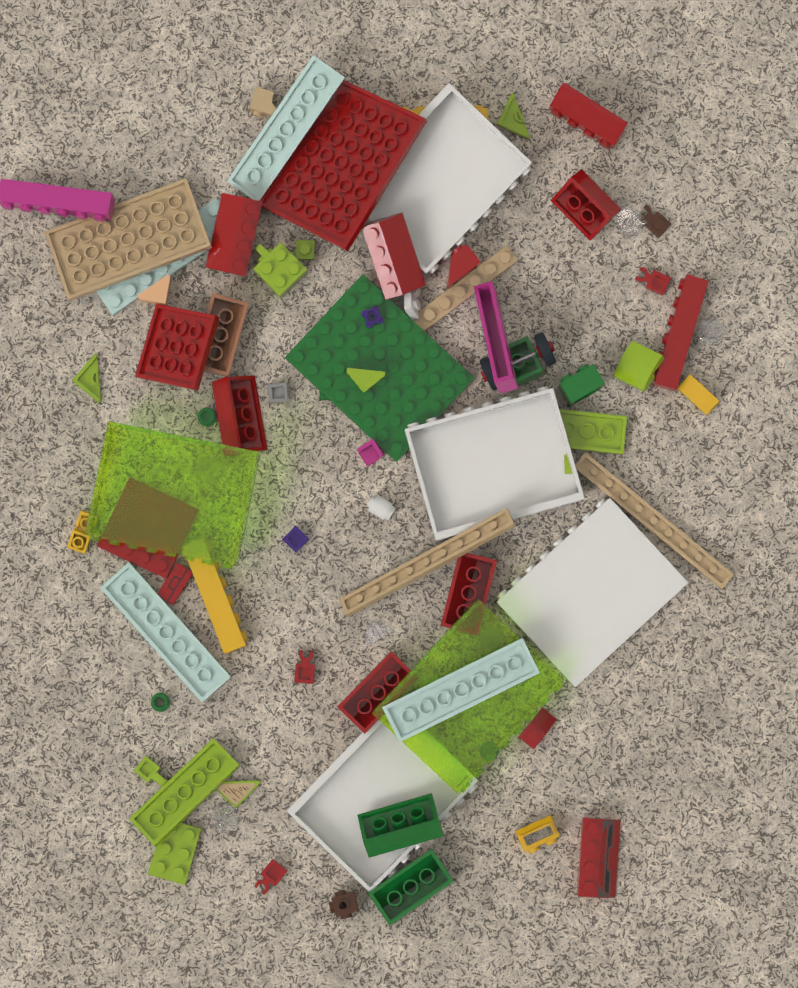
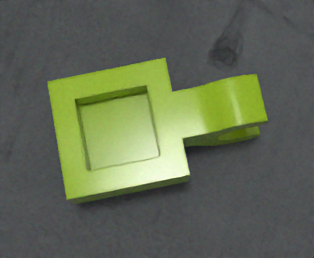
(149, 770)

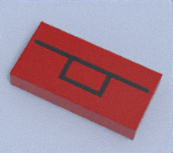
(175, 583)

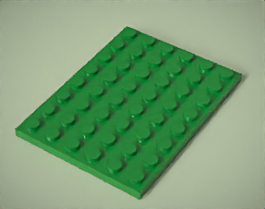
(418, 371)

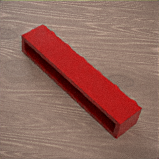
(680, 332)

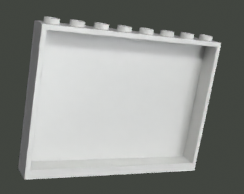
(450, 177)
(493, 461)
(591, 591)
(364, 778)

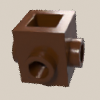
(342, 896)

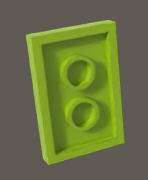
(175, 854)

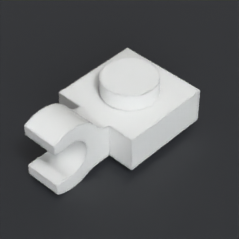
(412, 304)

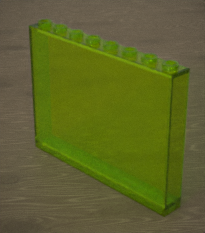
(172, 494)
(470, 739)

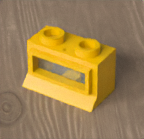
(537, 834)

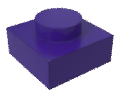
(295, 539)

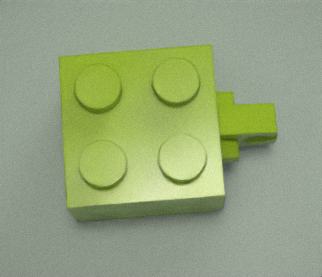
(279, 269)

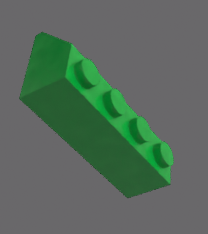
(400, 825)
(411, 887)

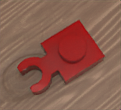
(656, 282)
(305, 671)
(272, 874)

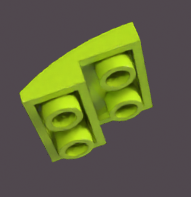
(638, 366)

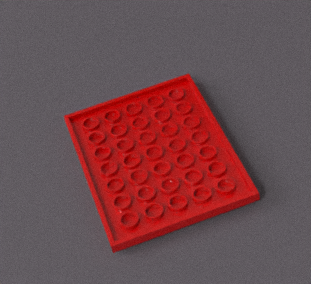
(343, 165)

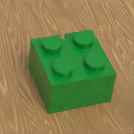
(580, 385)

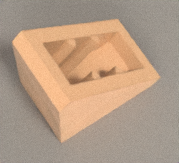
(157, 293)

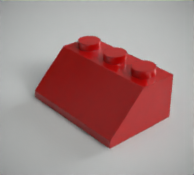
(585, 204)

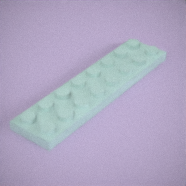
(286, 128)
(124, 293)
(165, 632)
(460, 690)

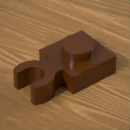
(656, 223)

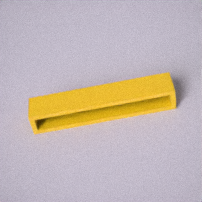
(219, 605)

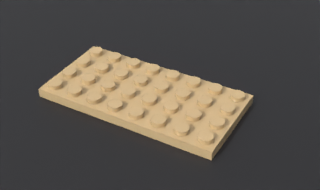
(138, 239)

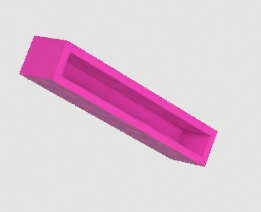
(56, 199)
(496, 337)

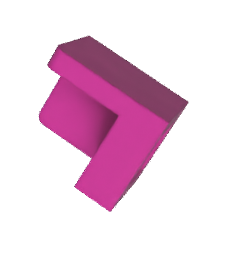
(370, 452)

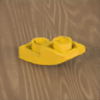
(698, 395)
(78, 540)

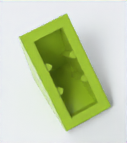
(365, 378)

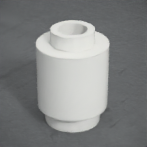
(380, 507)

